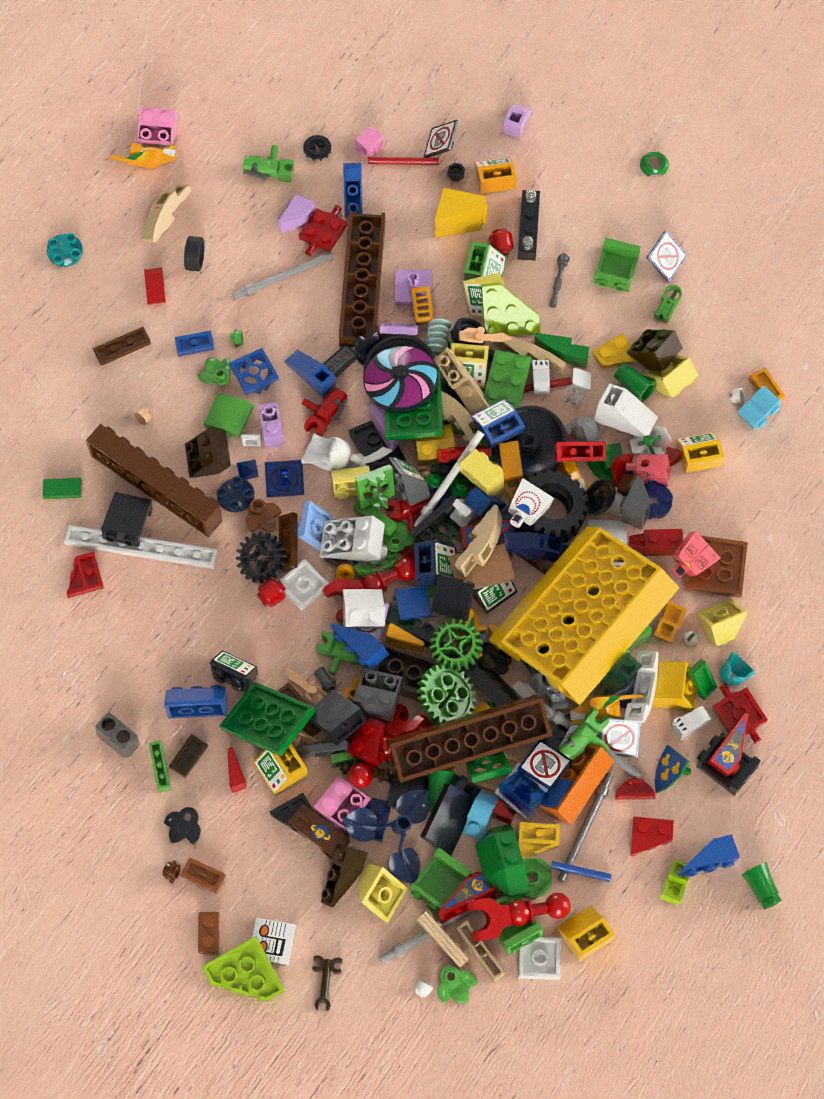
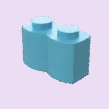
(759, 408)

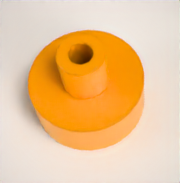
(345, 572)

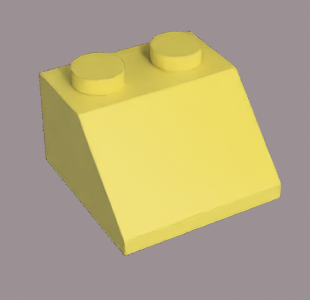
(674, 377)

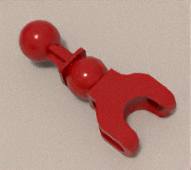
(403, 570)
(361, 774)
(515, 913)

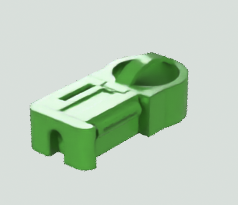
(668, 305)

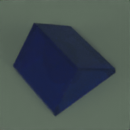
(522, 793)

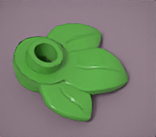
(216, 371)
(398, 539)
(457, 987)

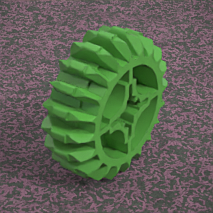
(462, 641)

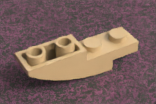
(161, 212)
(461, 381)
(457, 414)
(485, 539)

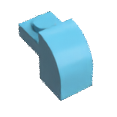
(480, 814)

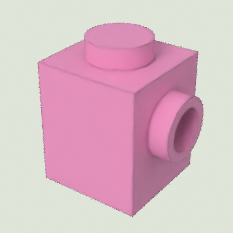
(369, 142)

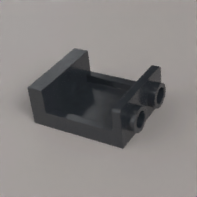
(126, 519)
(337, 717)
(731, 783)

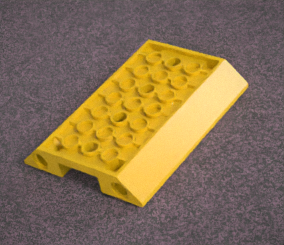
(602, 623)

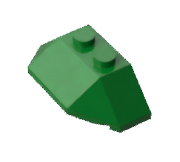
(503, 861)

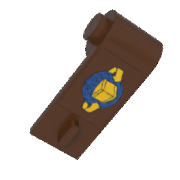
(318, 830)

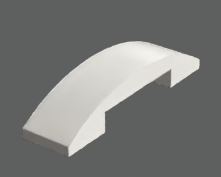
(645, 684)

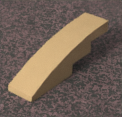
(528, 349)

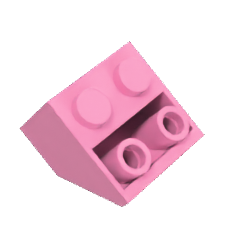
(157, 126)
(340, 801)

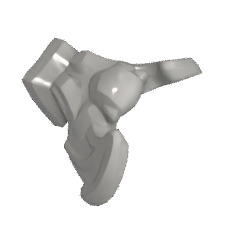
(554, 696)

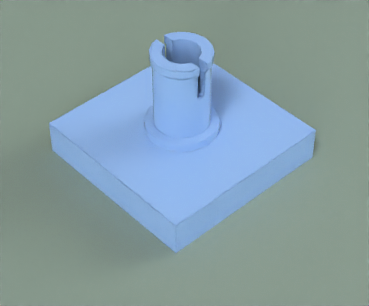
(312, 524)

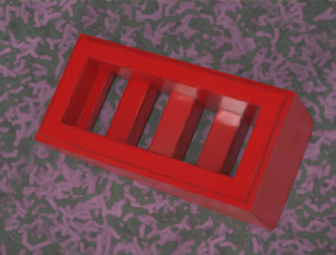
(236, 777)

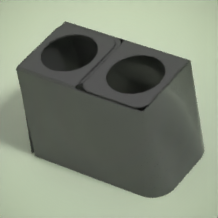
(129, 747)

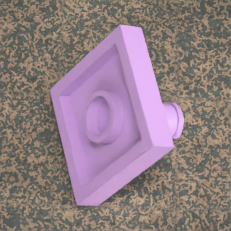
(411, 279)
(399, 329)

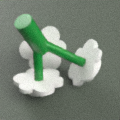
(658, 437)

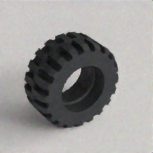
(571, 496)

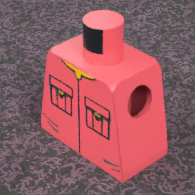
(651, 468)
(693, 556)

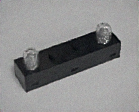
(528, 225)

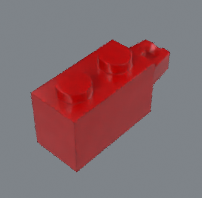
(657, 541)

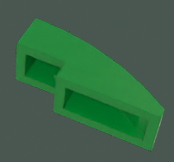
(563, 349)

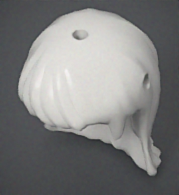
(327, 453)

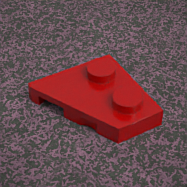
(84, 576)
(367, 743)
(650, 833)

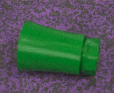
(635, 382)
(435, 785)
(762, 885)

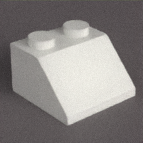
(363, 609)

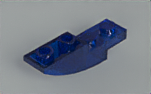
(534, 545)

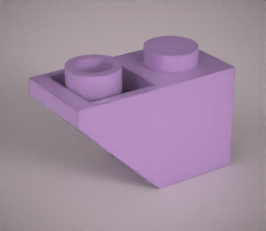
(516, 120)
(296, 214)
(271, 425)

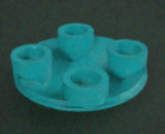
(64, 250)

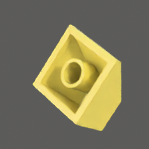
(722, 621)
(380, 891)

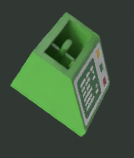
(483, 261)

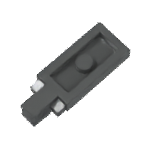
(321, 749)

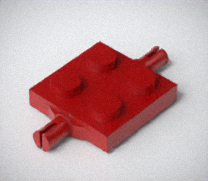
(323, 230)
(735, 705)

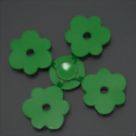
(458, 489)

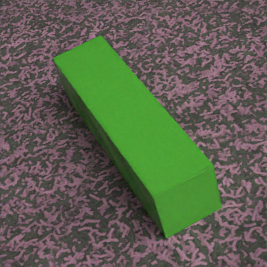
(390, 525)
(159, 766)

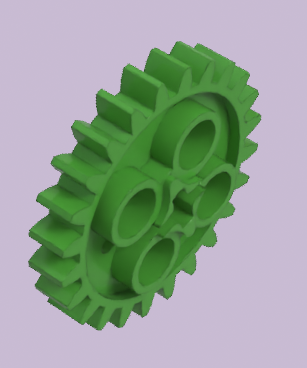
(433, 683)

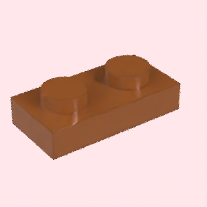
(203, 875)
(208, 932)

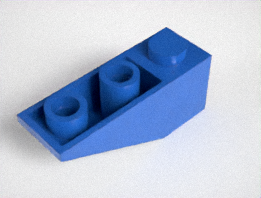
(352, 188)
(312, 372)
(364, 645)
(717, 853)

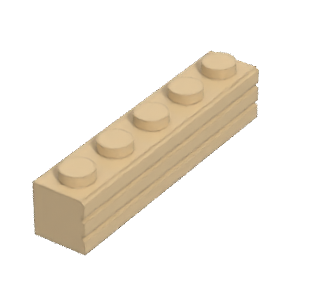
(443, 939)
(480, 952)

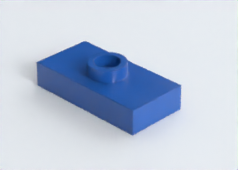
(194, 343)

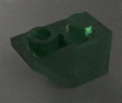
(620, 673)

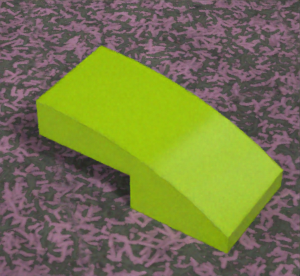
(675, 884)

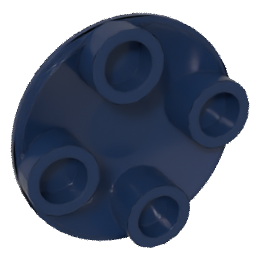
(235, 494)

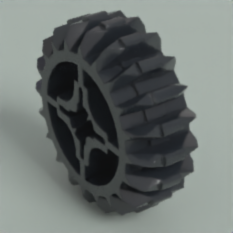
(245, 557)

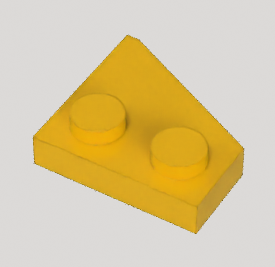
(613, 352)
(537, 838)

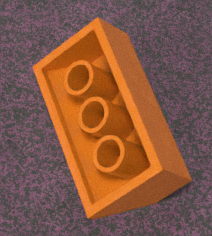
(586, 773)

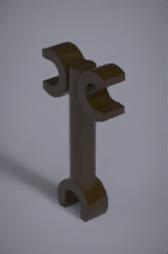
(381, 774)
(327, 966)

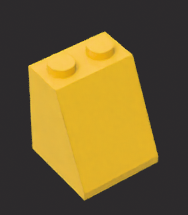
(460, 213)
(674, 687)

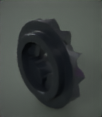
(322, 142)
(445, 468)

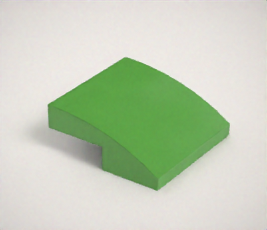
(229, 415)

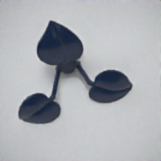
(413, 810)

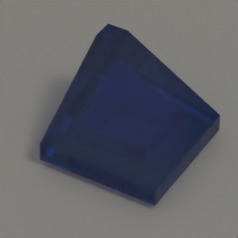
(247, 469)

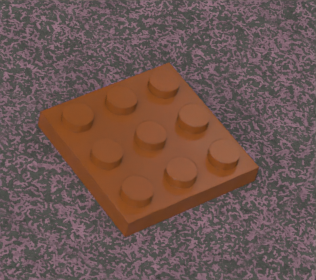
(726, 574)

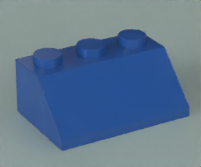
(196, 702)

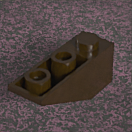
(345, 869)

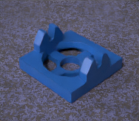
(249, 361)

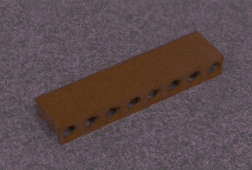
(362, 277)

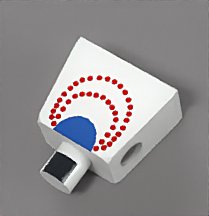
(528, 504)

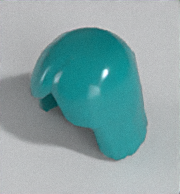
(738, 667)

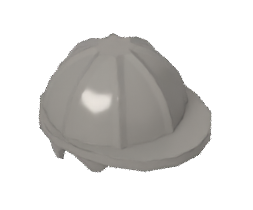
(584, 429)

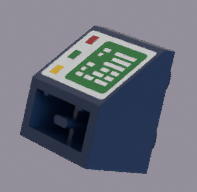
(430, 560)

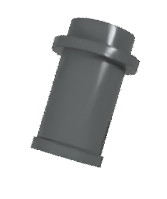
(328, 684)

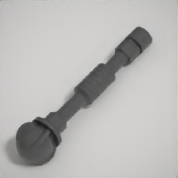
(562, 262)

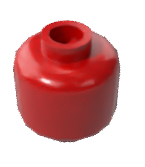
(501, 241)
(271, 592)

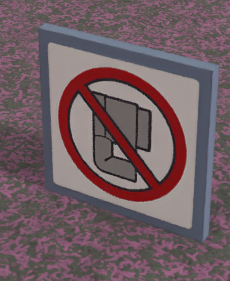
(622, 737)

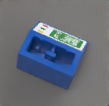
(498, 423)

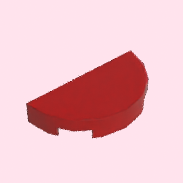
(619, 467)
(635, 789)

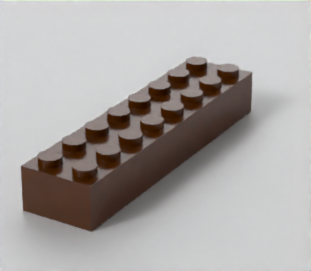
(154, 480)
(468, 738)

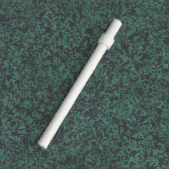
(427, 510)

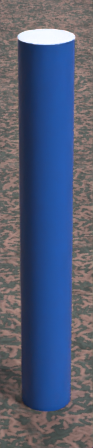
(581, 871)

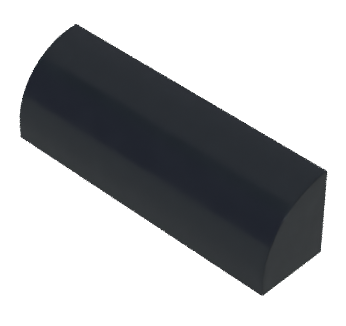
(491, 684)

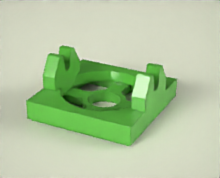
(372, 478)

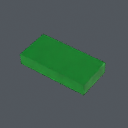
(62, 488)
(702, 679)

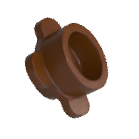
(171, 871)

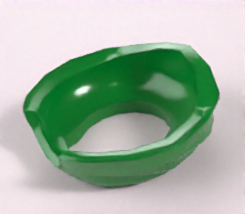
(646, 168)

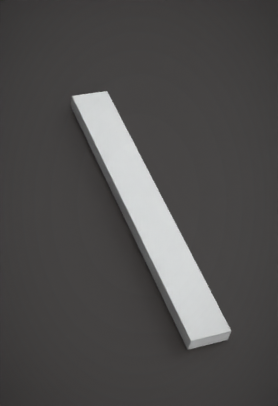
(148, 548)

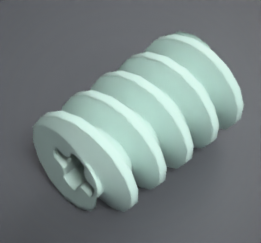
(438, 335)

